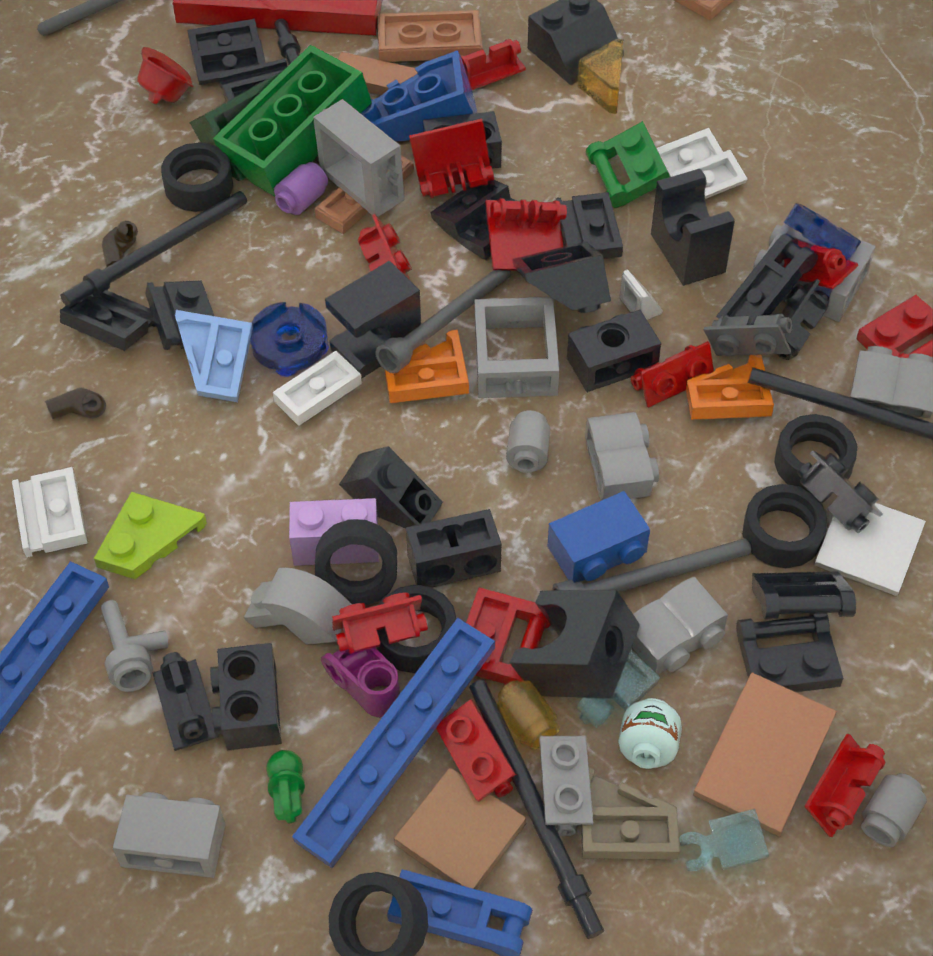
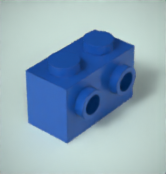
(598, 538)

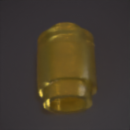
(527, 713)

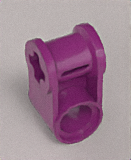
(360, 674)

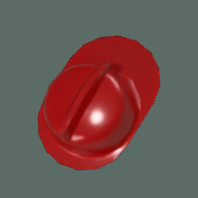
(162, 77)

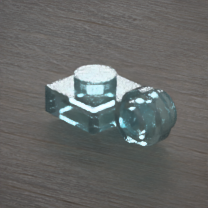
(633, 684)

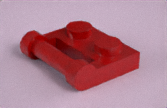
(901, 328)
(495, 617)

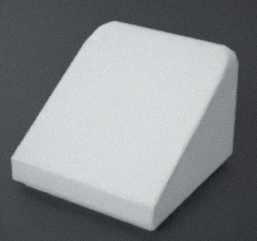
(637, 297)

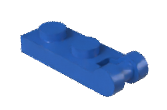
(466, 912)

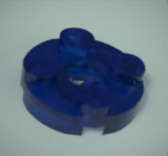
(821, 231)
(293, 354)

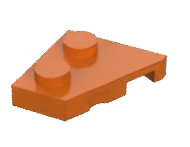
(431, 373)
(728, 393)

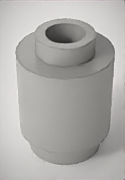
(528, 442)
(893, 809)

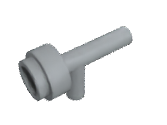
(129, 662)

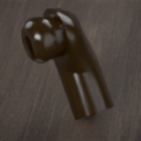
(118, 241)
(78, 401)

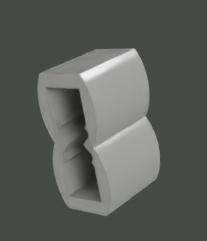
(894, 381)
(620, 455)
(678, 625)

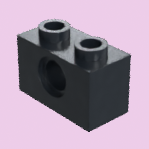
(612, 350)

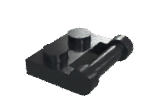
(803, 593)
(793, 666)

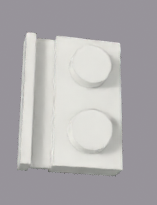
(49, 512)

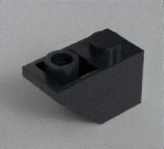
(397, 489)

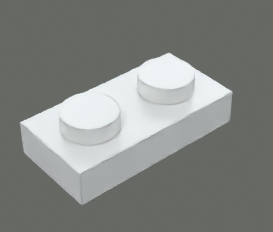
(317, 388)

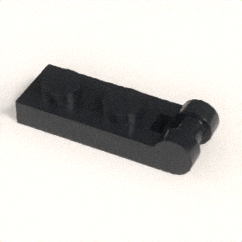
(769, 280)

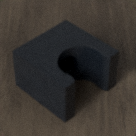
(686, 233)
(372, 311)
(591, 645)

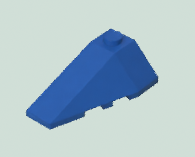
(434, 92)

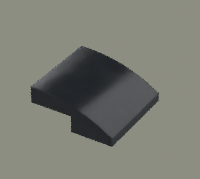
(225, 49)
(466, 216)

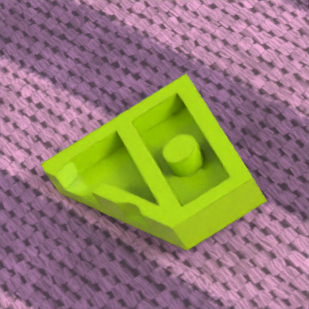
(144, 533)

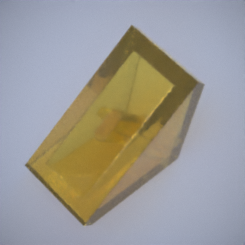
(601, 73)

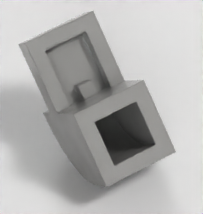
(298, 602)

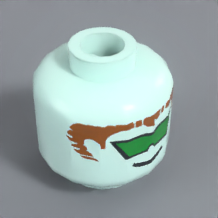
(650, 731)

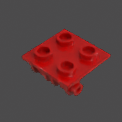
(451, 158)
(522, 229)

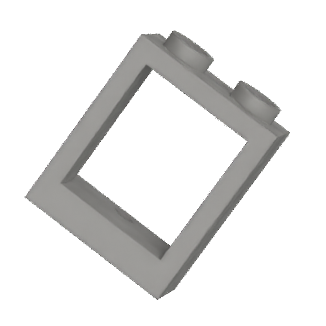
(358, 156)
(498, 377)

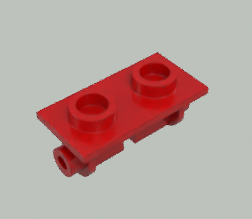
(499, 64)
(381, 243)
(830, 267)
(671, 376)
(361, 623)
(476, 752)
(839, 788)

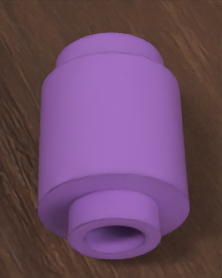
(300, 188)

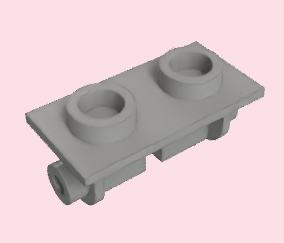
(565, 782)

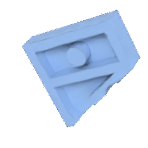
(215, 353)

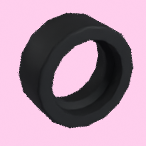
(195, 157)
(817, 429)
(787, 499)
(358, 533)
(411, 658)
(346, 906)

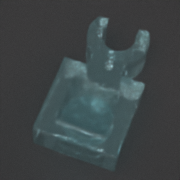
(734, 840)

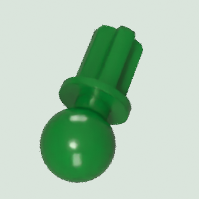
(286, 784)

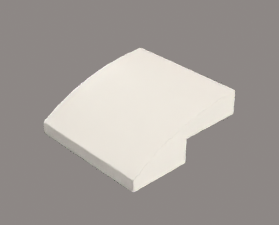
(703, 152)
(876, 554)

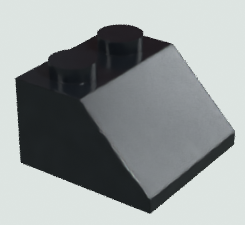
(567, 33)
(569, 275)

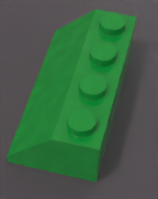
(278, 125)

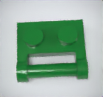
(638, 158)

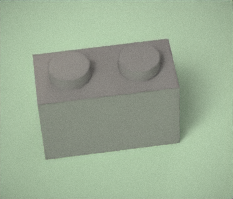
(169, 835)

